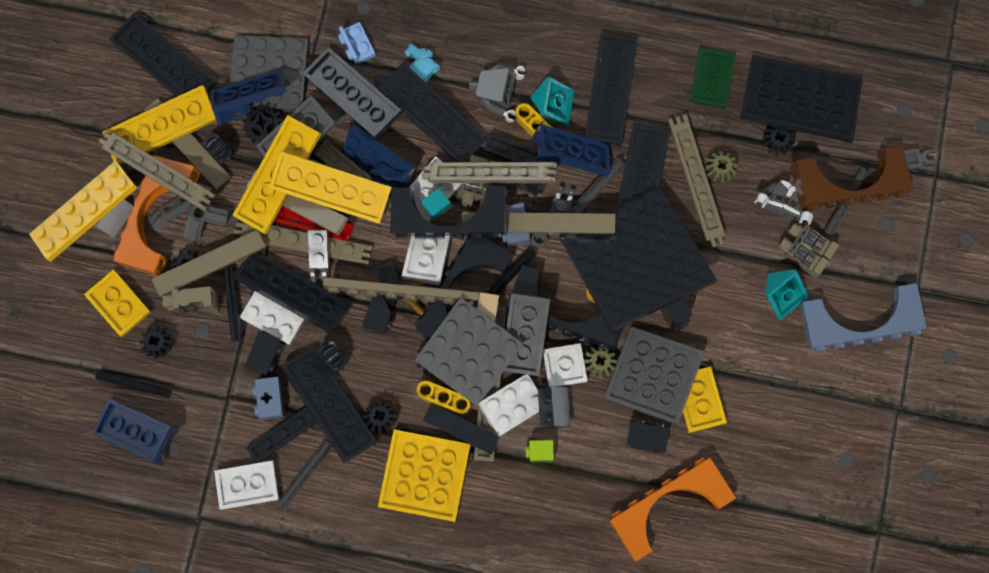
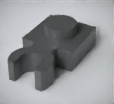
(916, 160)

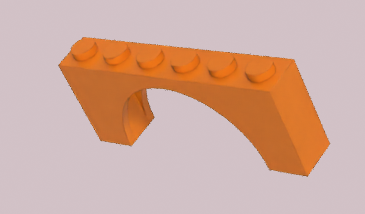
(133, 248)
(702, 479)

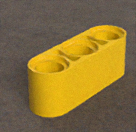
(532, 119)
(436, 391)

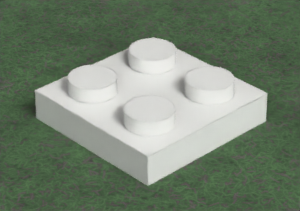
(565, 365)

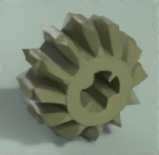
(727, 162)
(597, 368)

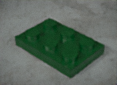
(712, 78)

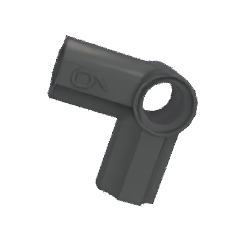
(195, 222)

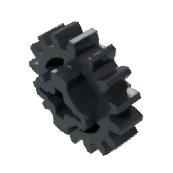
(255, 126)

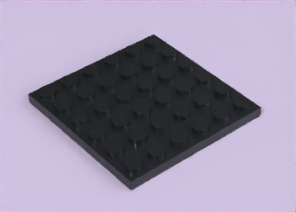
(642, 264)

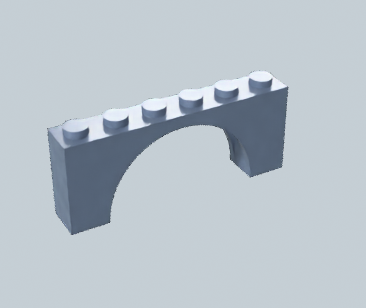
(824, 332)

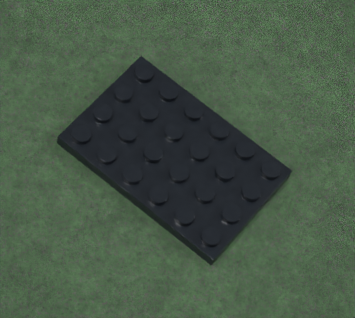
(801, 98)

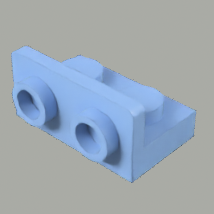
(357, 43)

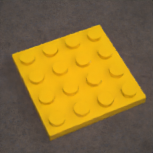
(424, 475)

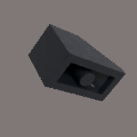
(378, 315)

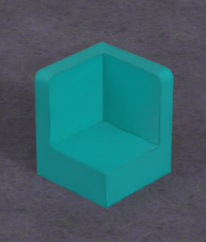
(436, 204)

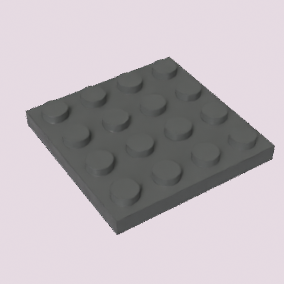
(262, 55)
(469, 351)
(654, 375)

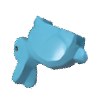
(423, 64)

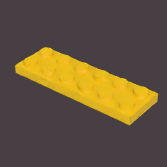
(166, 121)
(330, 187)
(260, 203)
(83, 211)

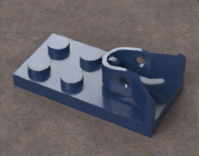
(239, 95)
(572, 150)
(377, 159)
(133, 431)

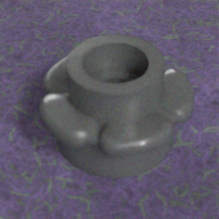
(539, 244)

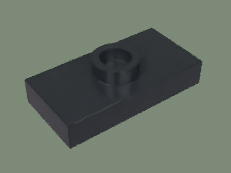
(388, 275)

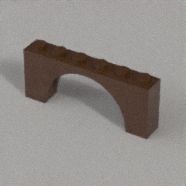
(816, 191)

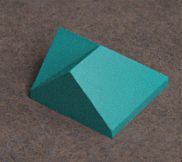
(554, 101)
(785, 292)

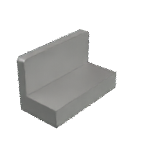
(114, 220)

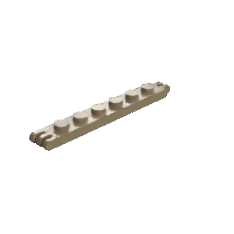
(156, 170)
(490, 172)
(697, 180)
(298, 242)

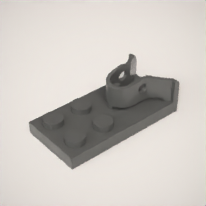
(308, 113)
(528, 323)

